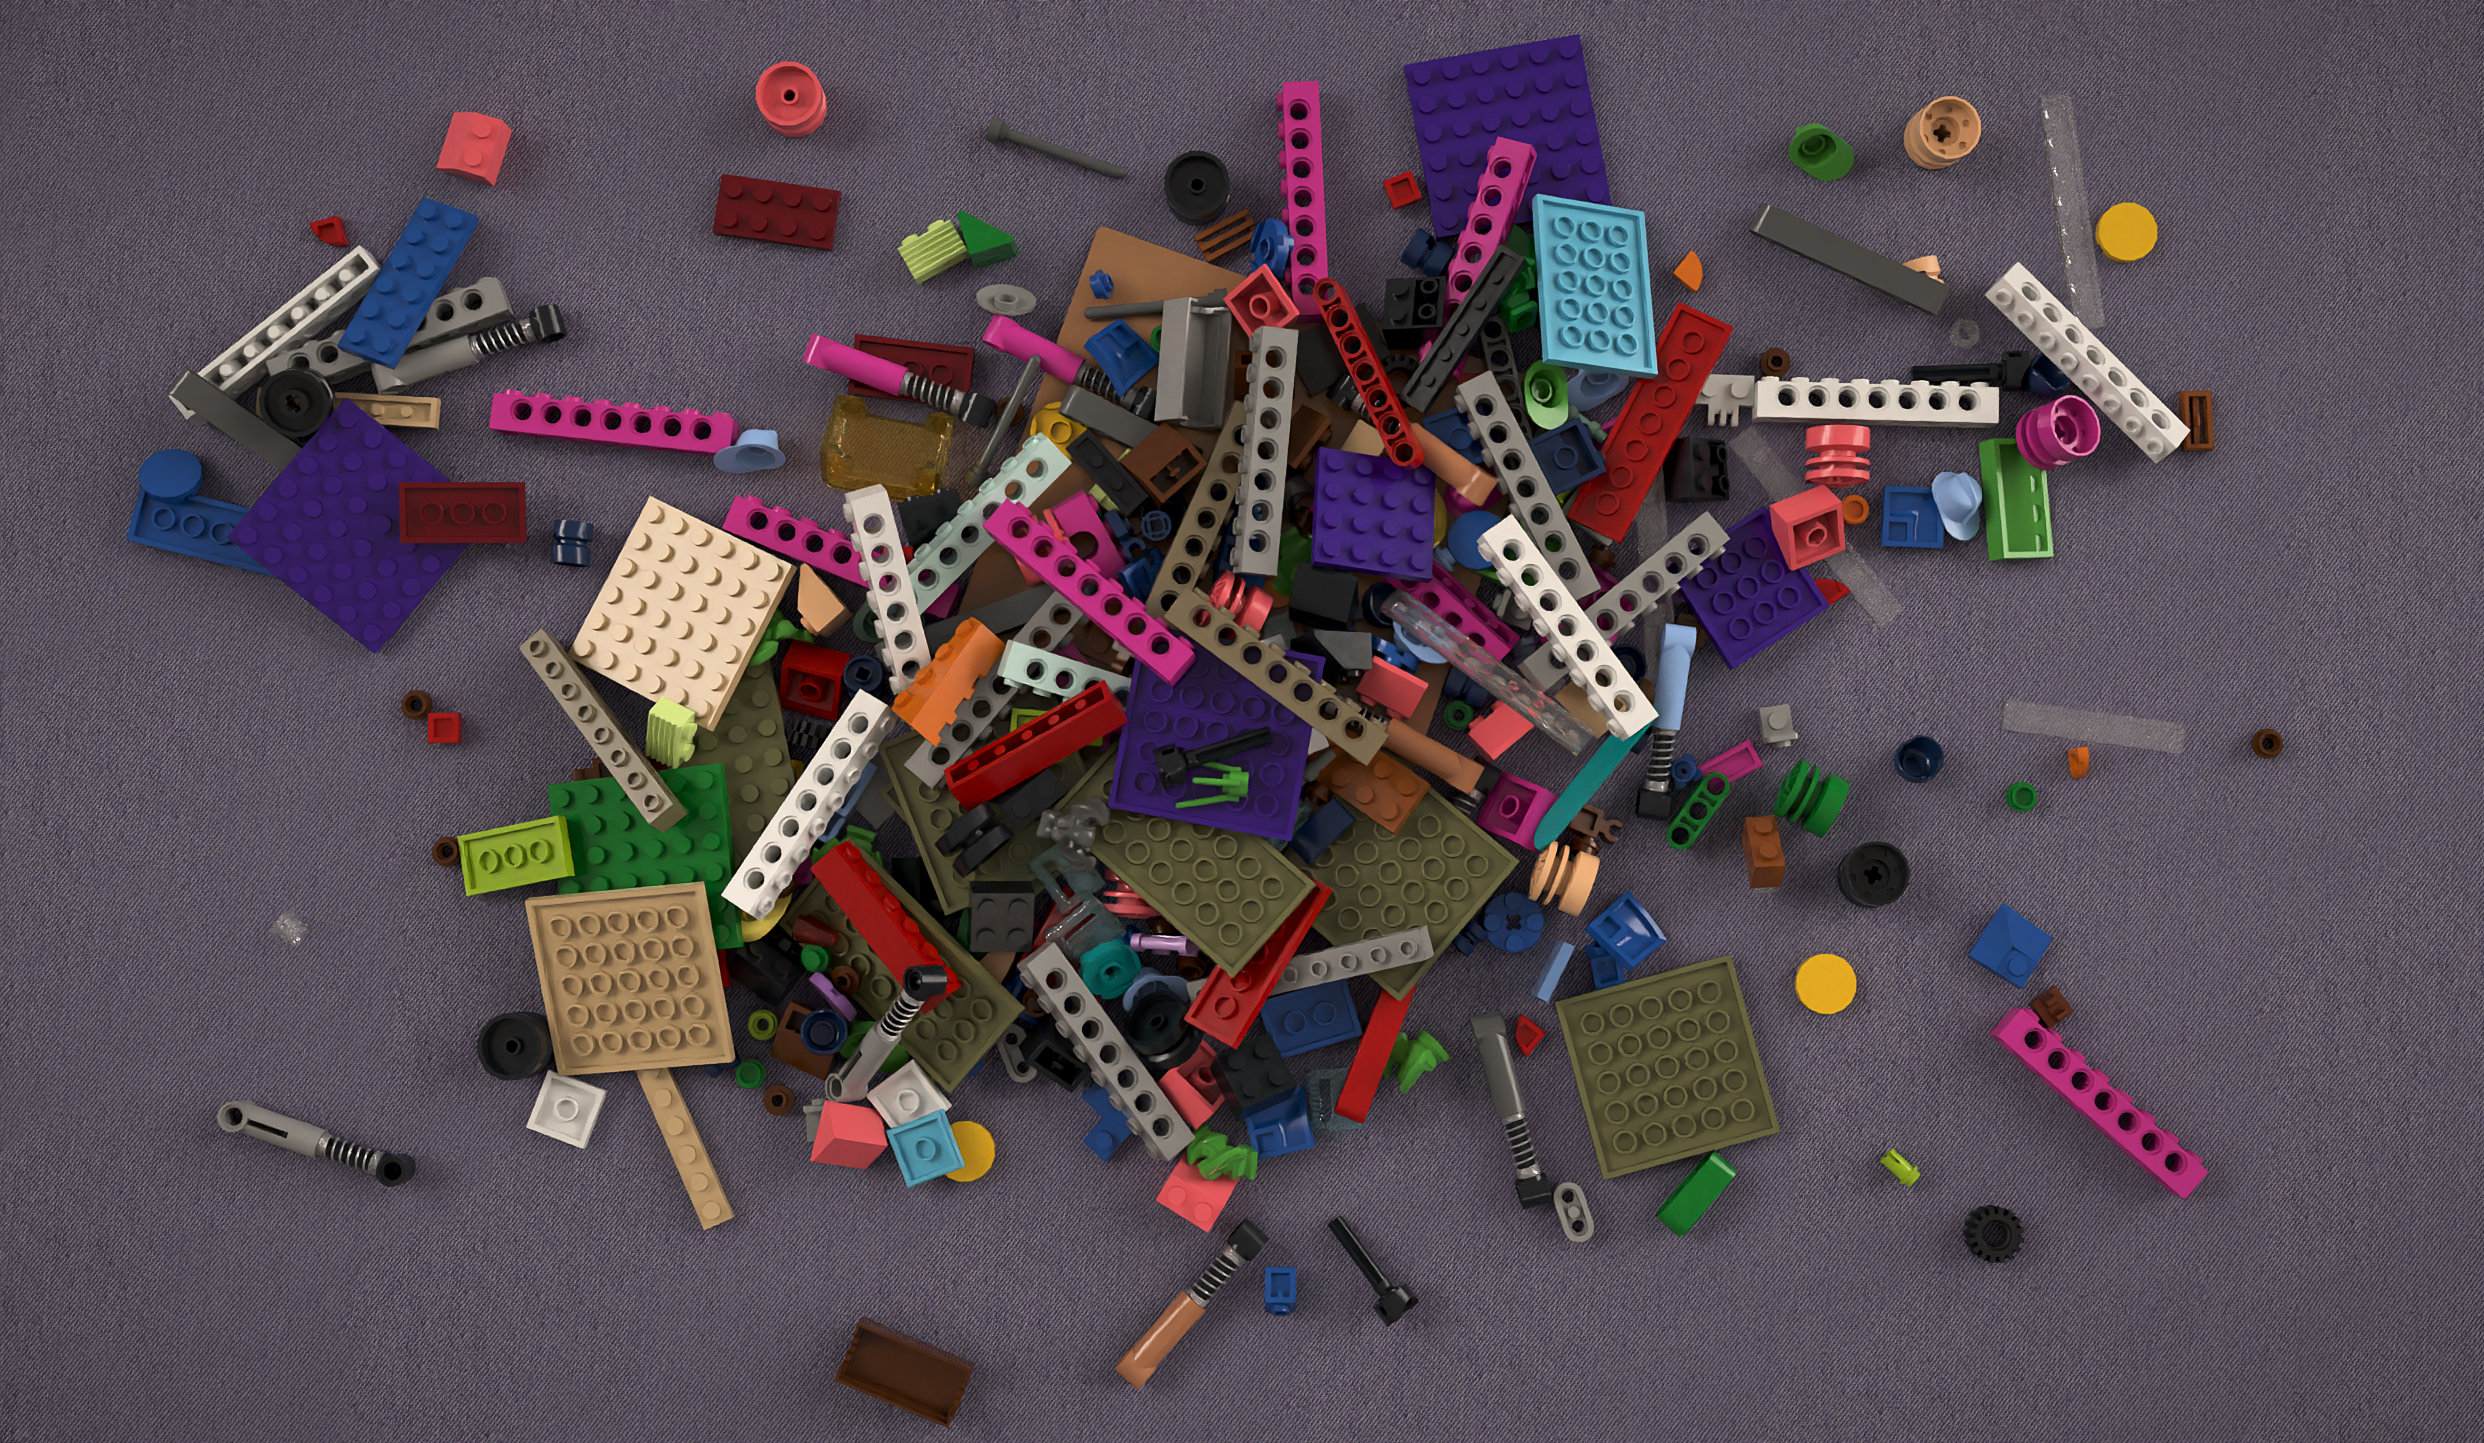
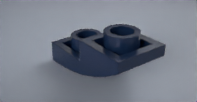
(1321, 831)

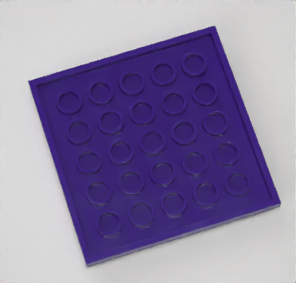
(1512, 92)
(336, 528)
(1202, 709)

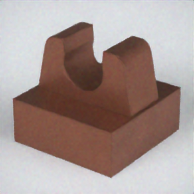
(2051, 1007)

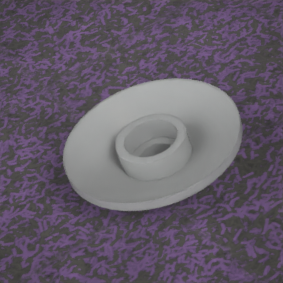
(1006, 300)

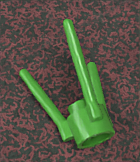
(1234, 784)

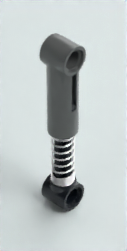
(1509, 1105)

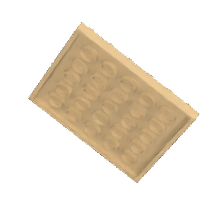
(682, 611)
(630, 979)

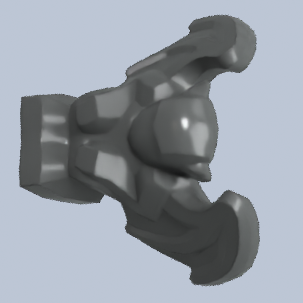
(1073, 831)

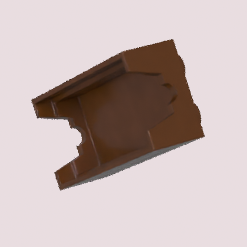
(905, 1372)

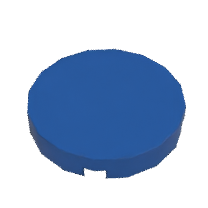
(171, 475)
(1463, 539)

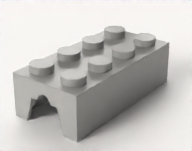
(1193, 365)

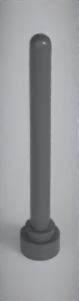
(1000, 132)
(1212, 300)
(979, 472)

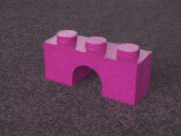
(1079, 514)

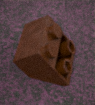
(1307, 433)
(1163, 463)
(788, 1044)

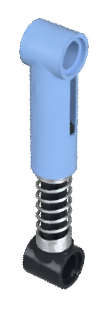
(1676, 651)

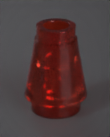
(814, 932)

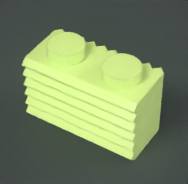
(933, 250)
(670, 733)

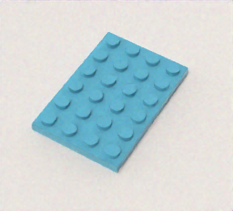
(1594, 287)

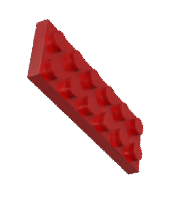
(1230, 1005)

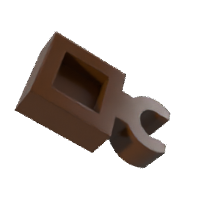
(1590, 822)

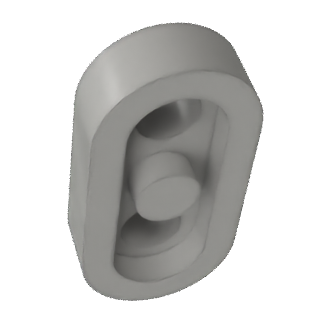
(1012, 1055)
(1573, 1210)

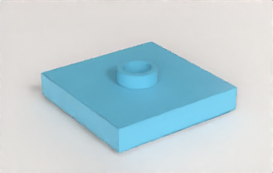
(925, 1148)

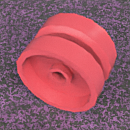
(774, 96)

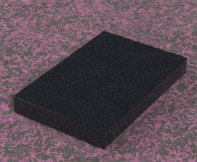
(1319, 357)

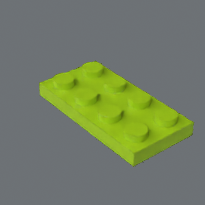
(516, 855)

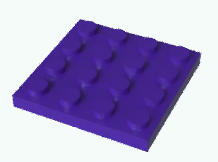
(1373, 516)
(1749, 592)

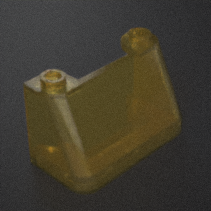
(876, 449)

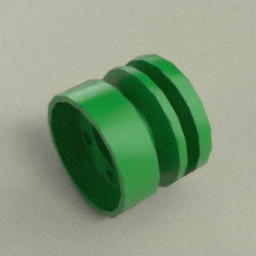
(1806, 796)

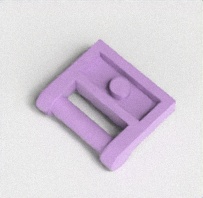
(1163, 944)

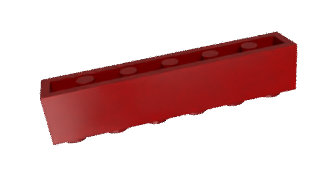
(1035, 745)
(879, 917)

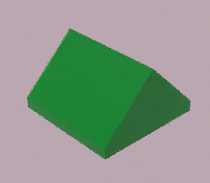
(984, 242)

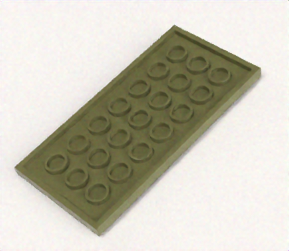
(754, 755)
(1207, 881)
(956, 1032)

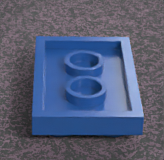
(1311, 1017)

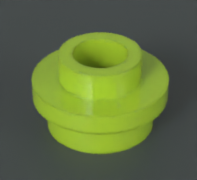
(753, 1024)

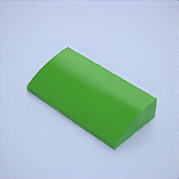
(2014, 503)

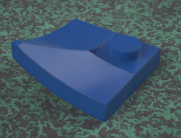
(1122, 355)
(1910, 518)
(1627, 932)
(2010, 946)
(1282, 1127)

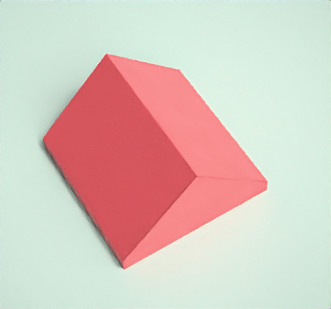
(849, 1135)

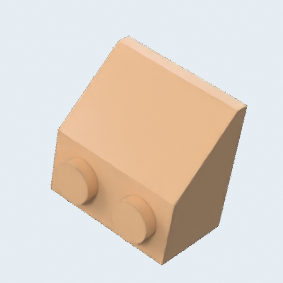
(819, 605)

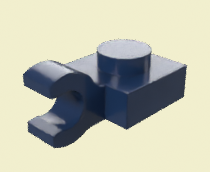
(1122, 530)

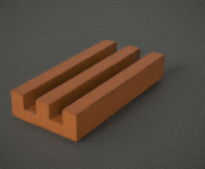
(1199, 238)
(2183, 398)

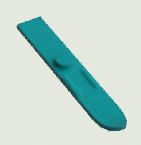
(1583, 788)

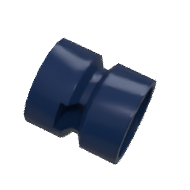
(1427, 254)
(571, 543)
(864, 674)
(1461, 685)

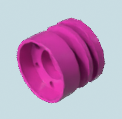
(2058, 432)

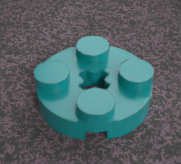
(1103, 956)

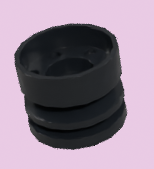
(1888, 867)

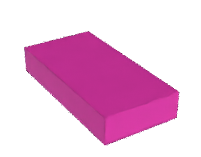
(1732, 763)

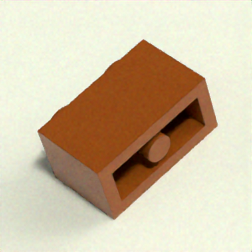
(1763, 851)

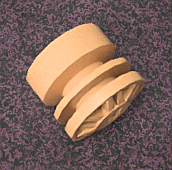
(1955, 124)
(1563, 878)

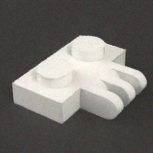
(1724, 396)

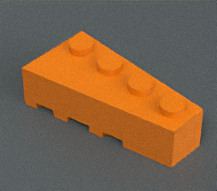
(948, 679)

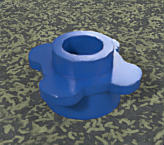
(1687, 762)

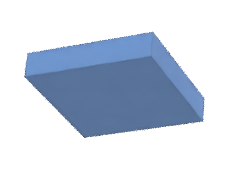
(1552, 971)

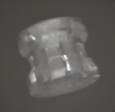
(290, 929)

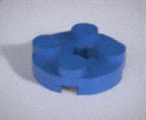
(1271, 246)
(1394, 656)
(1513, 939)

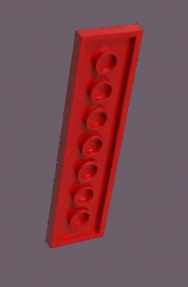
(1651, 422)

